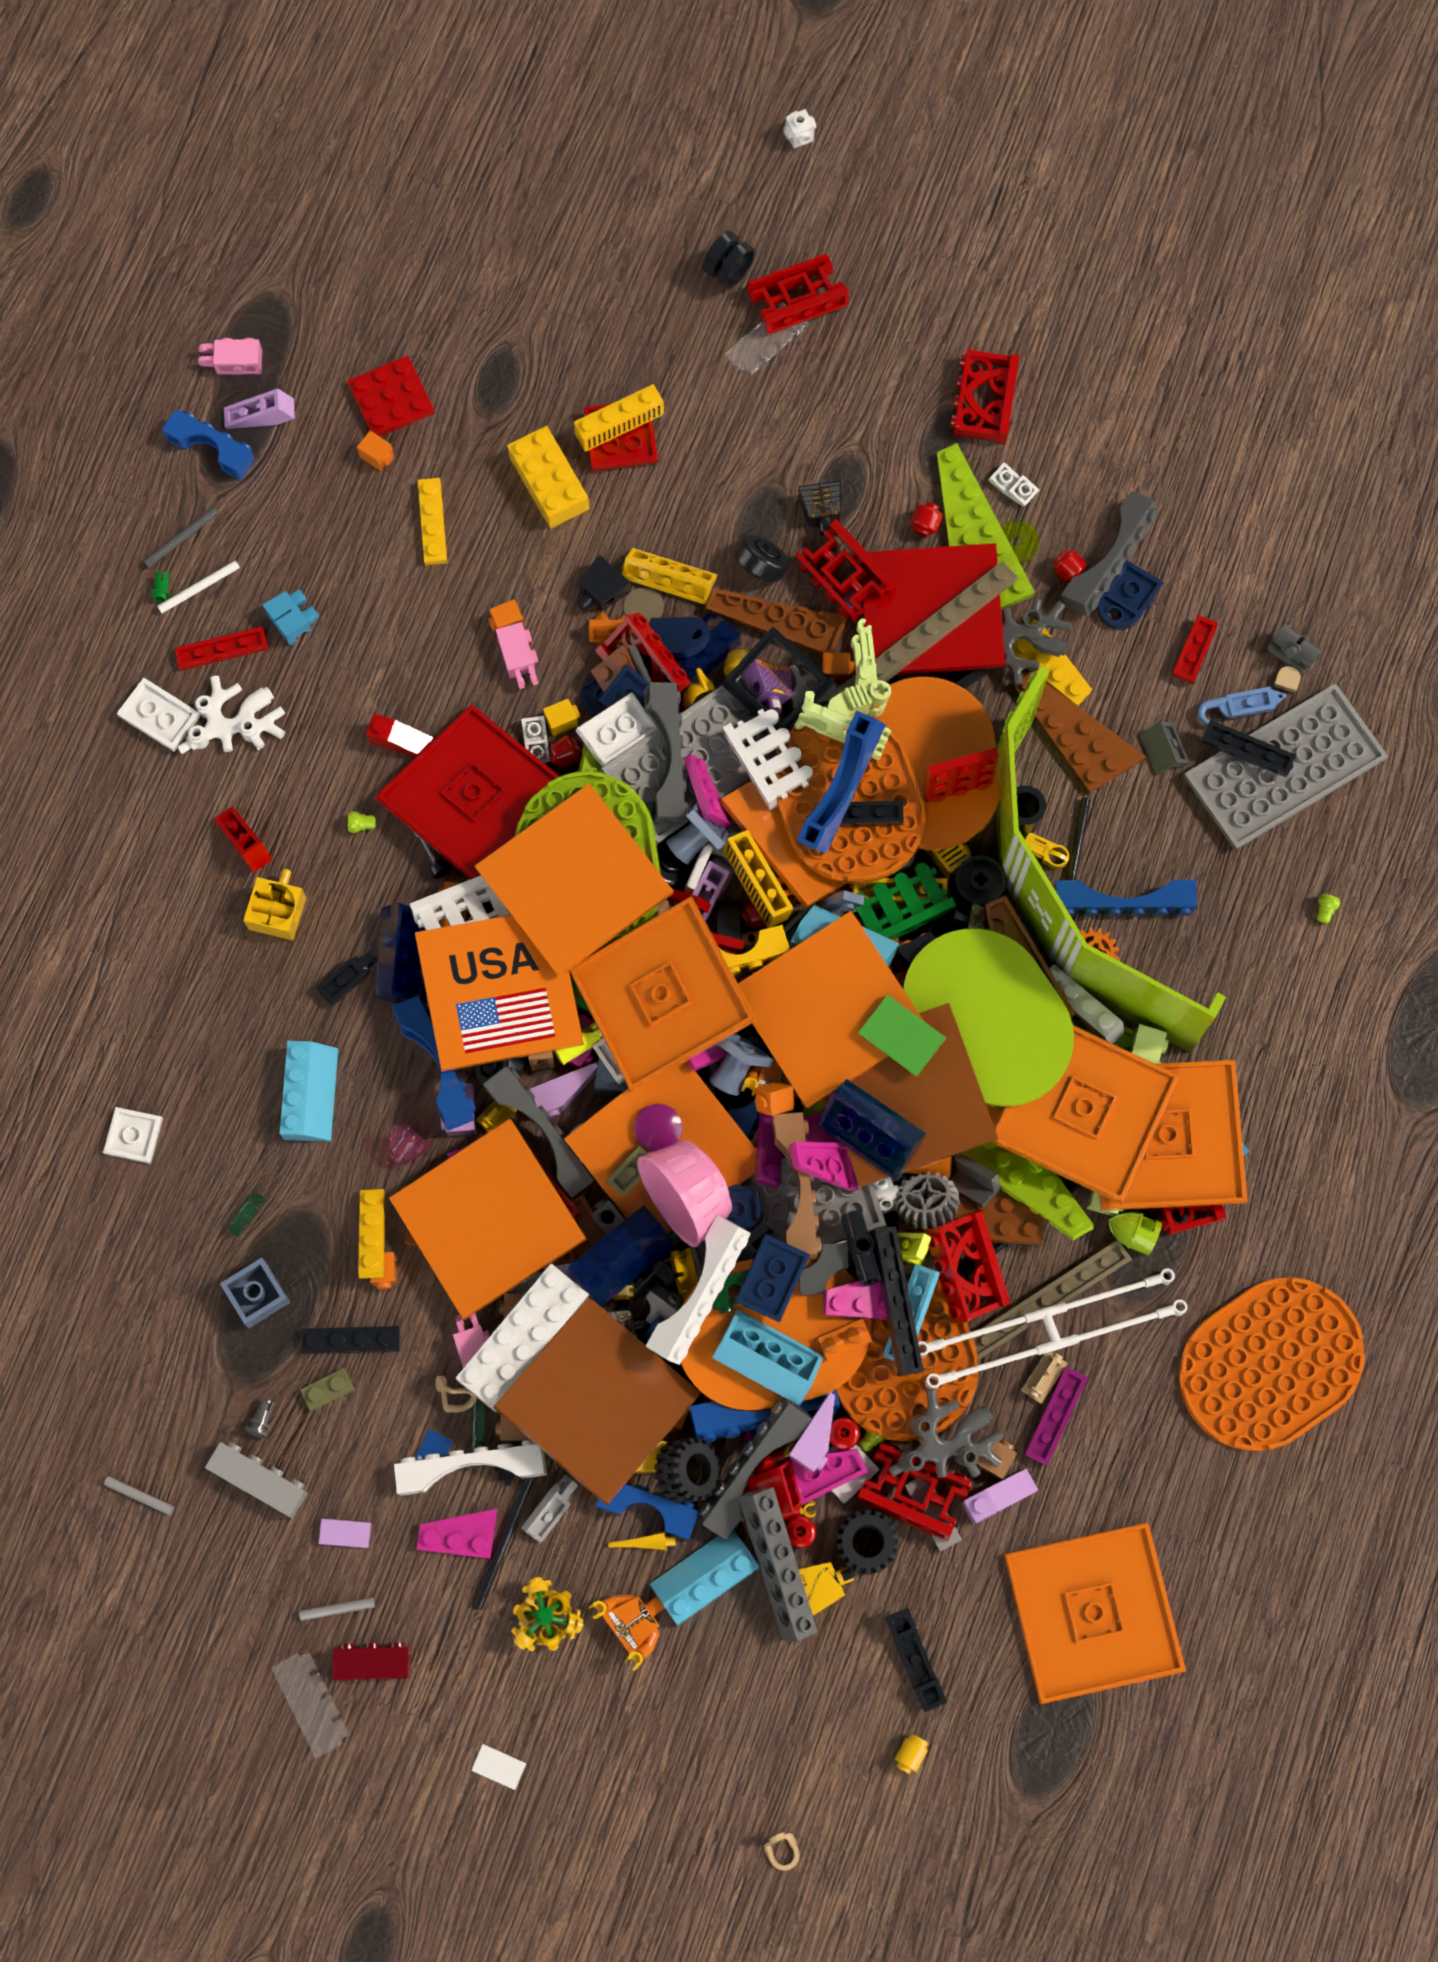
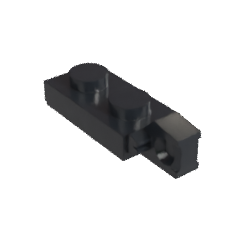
(346, 978)

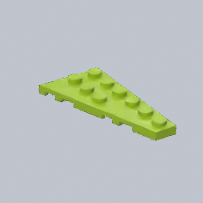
(1037, 1189)

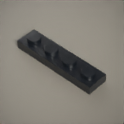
(1248, 748)
(350, 1340)

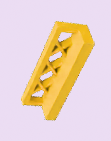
(669, 576)

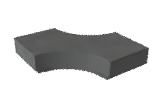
(832, 1259)

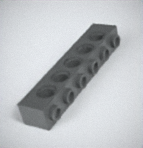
(778, 1564)

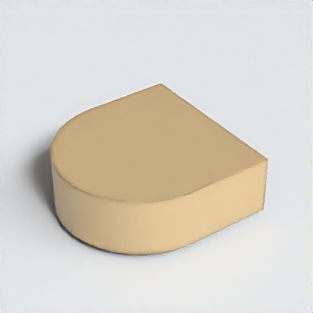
(1288, 679)

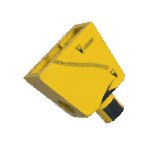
(824, 1585)

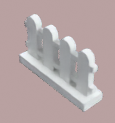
(768, 768)
(455, 900)

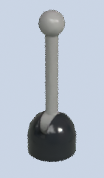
(437, 867)

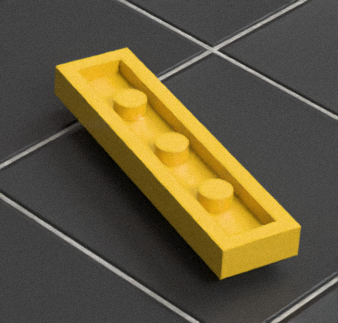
(432, 521)
(371, 1233)

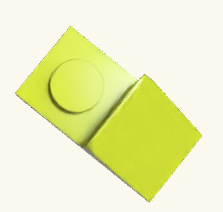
(913, 1247)

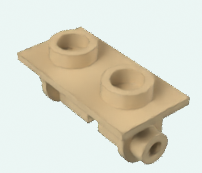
(1044, 1376)

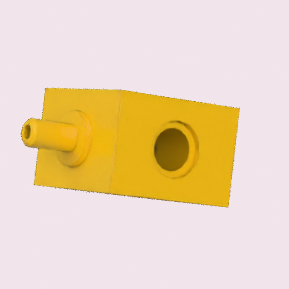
(275, 907)

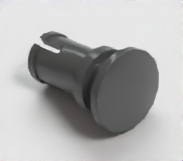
(261, 1418)

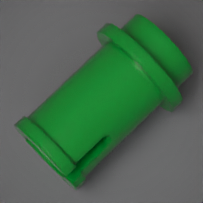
(160, 591)

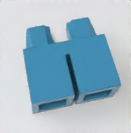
(287, 616)

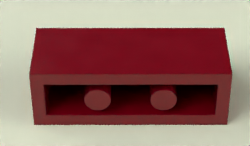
(372, 1662)

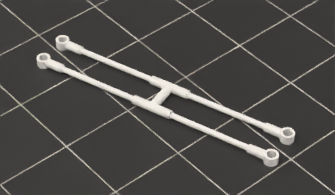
(1056, 1343)

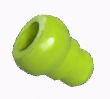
(360, 822)
(1327, 907)
(869, 1440)

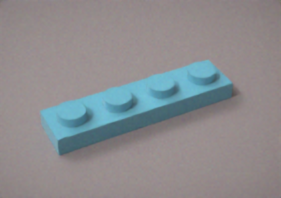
(920, 1292)

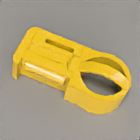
(1042, 848)

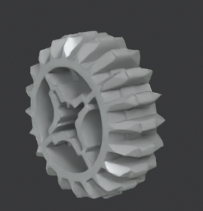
(935, 1191)

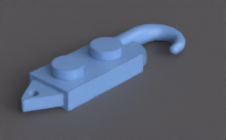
(1243, 703)

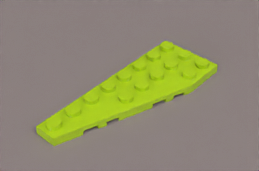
(973, 522)

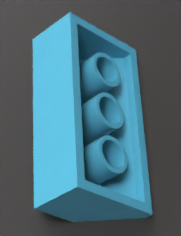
(819, 918)
(309, 1091)
(768, 1357)
(704, 1576)

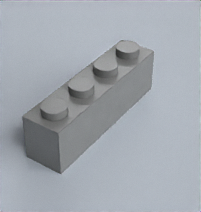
(257, 1480)

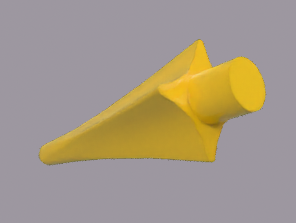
(656, 1541)

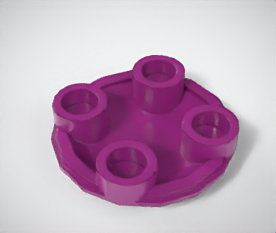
(658, 1127)

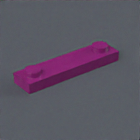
(768, 1155)
(1056, 1416)

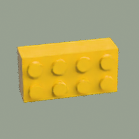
(548, 477)

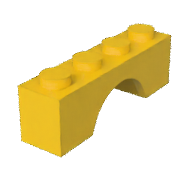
(769, 946)

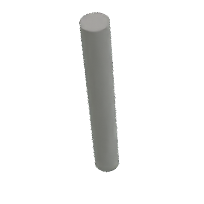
(139, 1495)
(337, 1609)

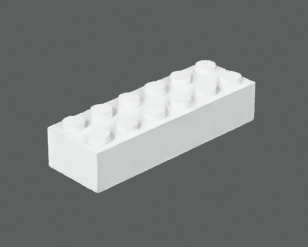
(522, 1336)

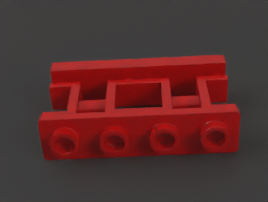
(802, 307)
(857, 559)
(906, 1509)

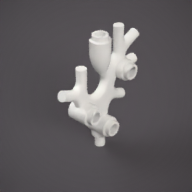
(224, 728)

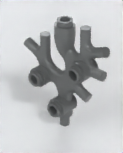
(1033, 633)
(939, 1450)

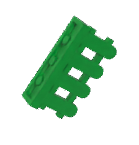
(914, 906)

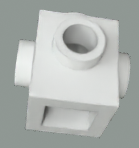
(799, 128)
(886, 1194)

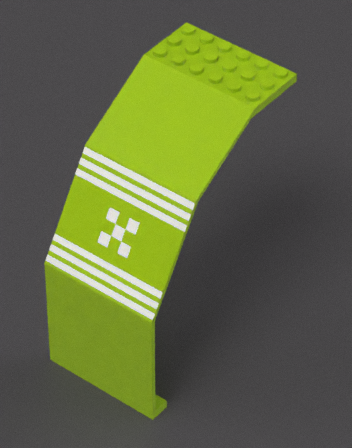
(1103, 977)

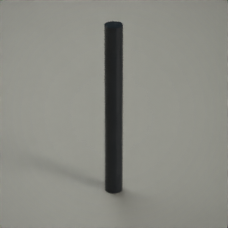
(1078, 839)

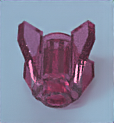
(406, 1144)

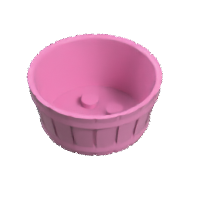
(685, 1189)

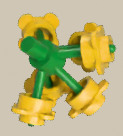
(528, 1613)

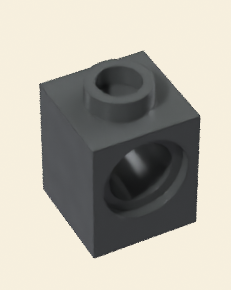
(598, 1215)

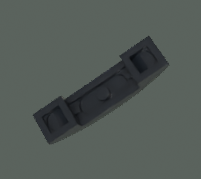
(915, 1660)

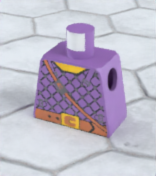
(769, 683)

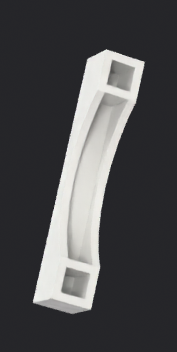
(676, 1334)
(419, 1476)

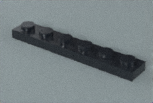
(897, 1301)

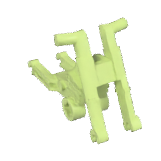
(843, 706)

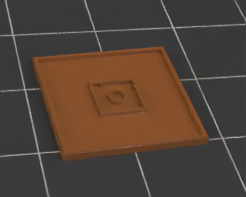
(939, 1101)
(597, 1400)

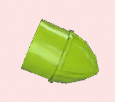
(1135, 1231)

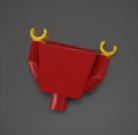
(778, 1473)

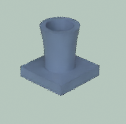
(695, 835)
(735, 1065)

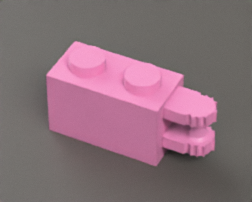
(232, 356)
(516, 652)
(469, 1341)

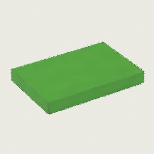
(902, 1035)

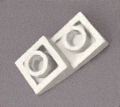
(1013, 485)
(536, 737)

